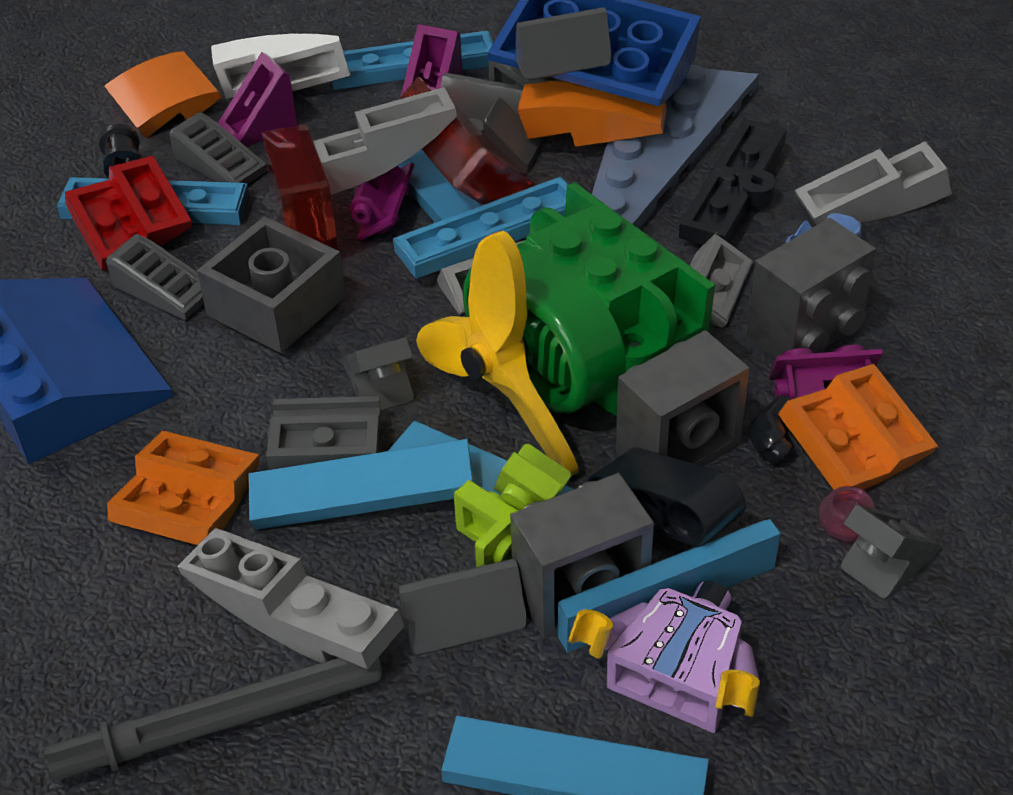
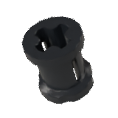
(123, 147)

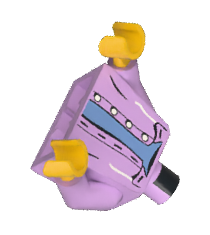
(676, 654)

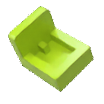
(530, 478)
(486, 521)

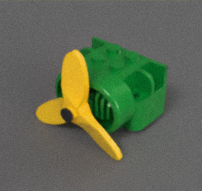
(568, 313)

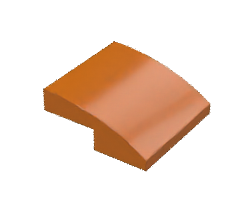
(161, 90)
(857, 429)
(183, 487)

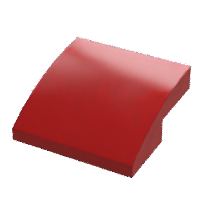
(129, 203)

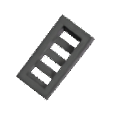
(214, 151)
(141, 256)

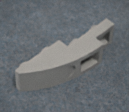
(287, 604)

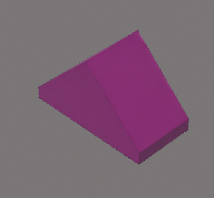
(432, 55)
(260, 103)

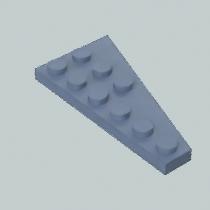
(642, 168)

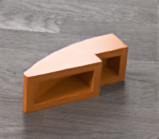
(586, 113)

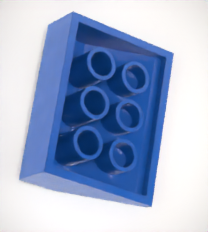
(647, 41)
(67, 365)

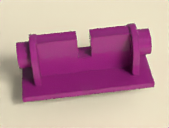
(379, 201)
(805, 372)

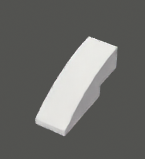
(305, 57)

